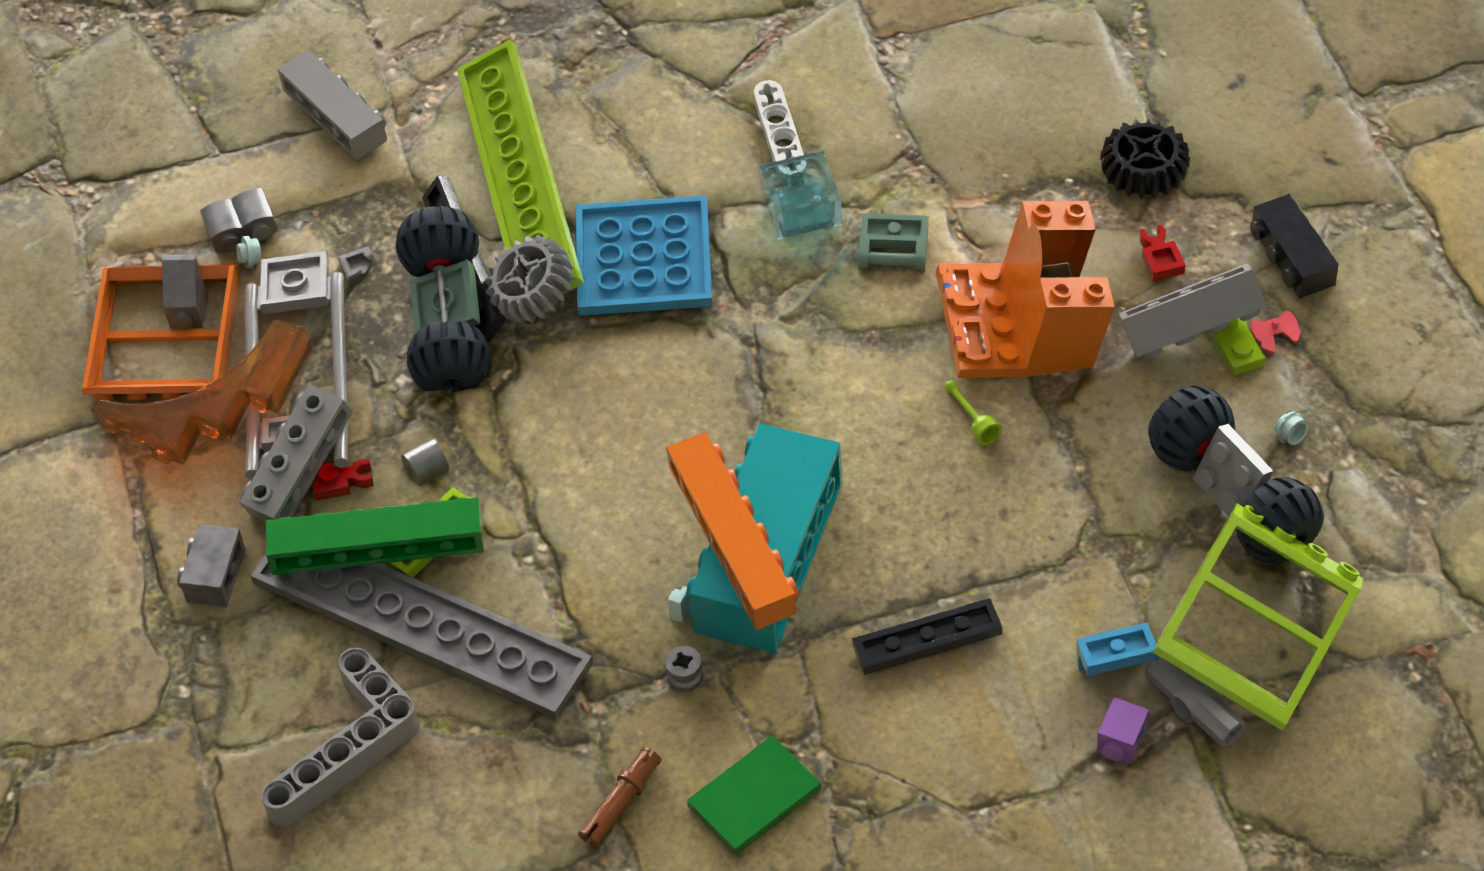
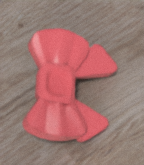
(1264, 331)

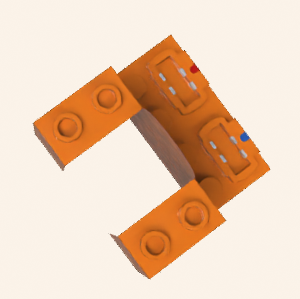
(1023, 325)

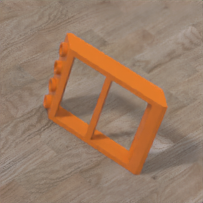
(102, 335)

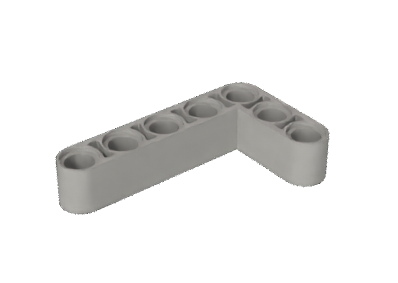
(348, 743)

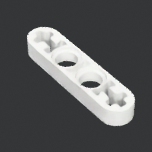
(776, 131)

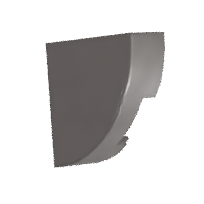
(356, 265)

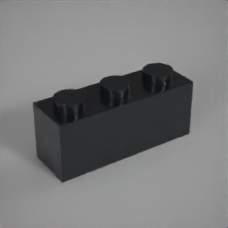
(1294, 246)

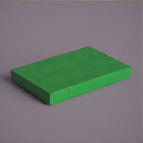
(754, 795)

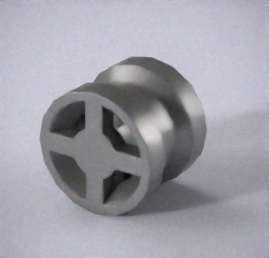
(678, 676)

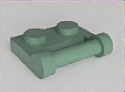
(894, 233)

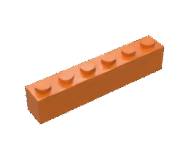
(732, 530)

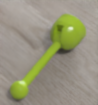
(985, 427)

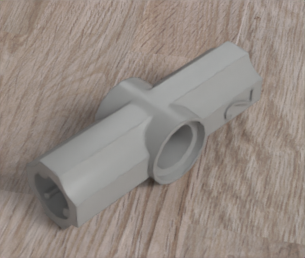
(1196, 702)

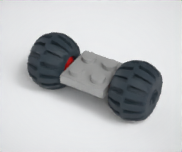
(1198, 433)

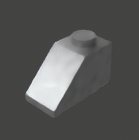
(183, 291)

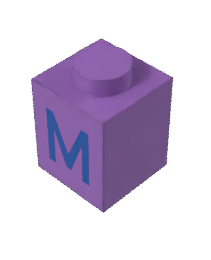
(1122, 731)

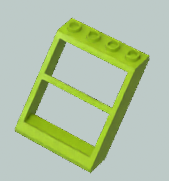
(1224, 679)

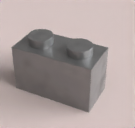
(211, 565)

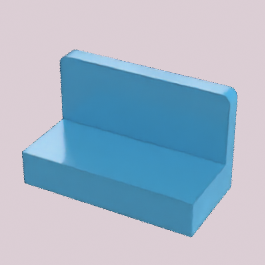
(1116, 649)

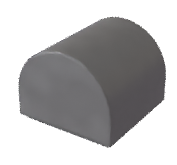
(425, 462)

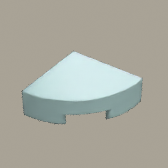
(678, 604)

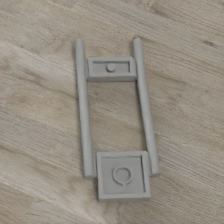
(292, 285)

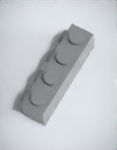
(333, 104)
(1192, 311)
(296, 455)

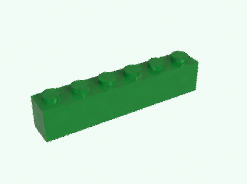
(374, 536)

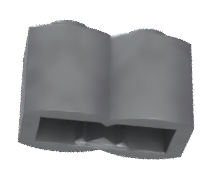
(238, 217)

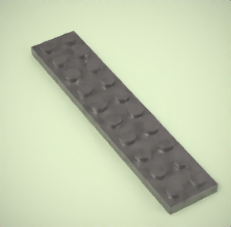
(439, 630)

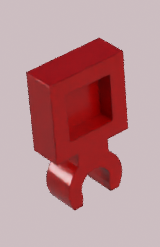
(1161, 258)
(336, 481)

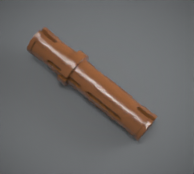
(629, 784)

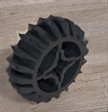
(1145, 150)

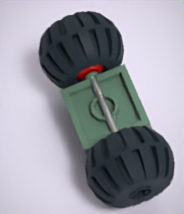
(446, 346)

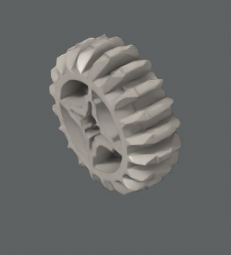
(530, 279)

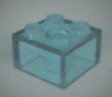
(801, 194)

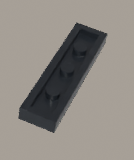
(927, 636)

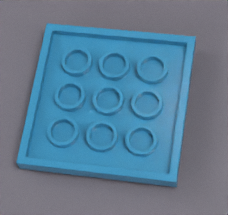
(643, 255)

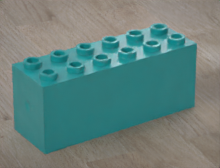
(792, 492)

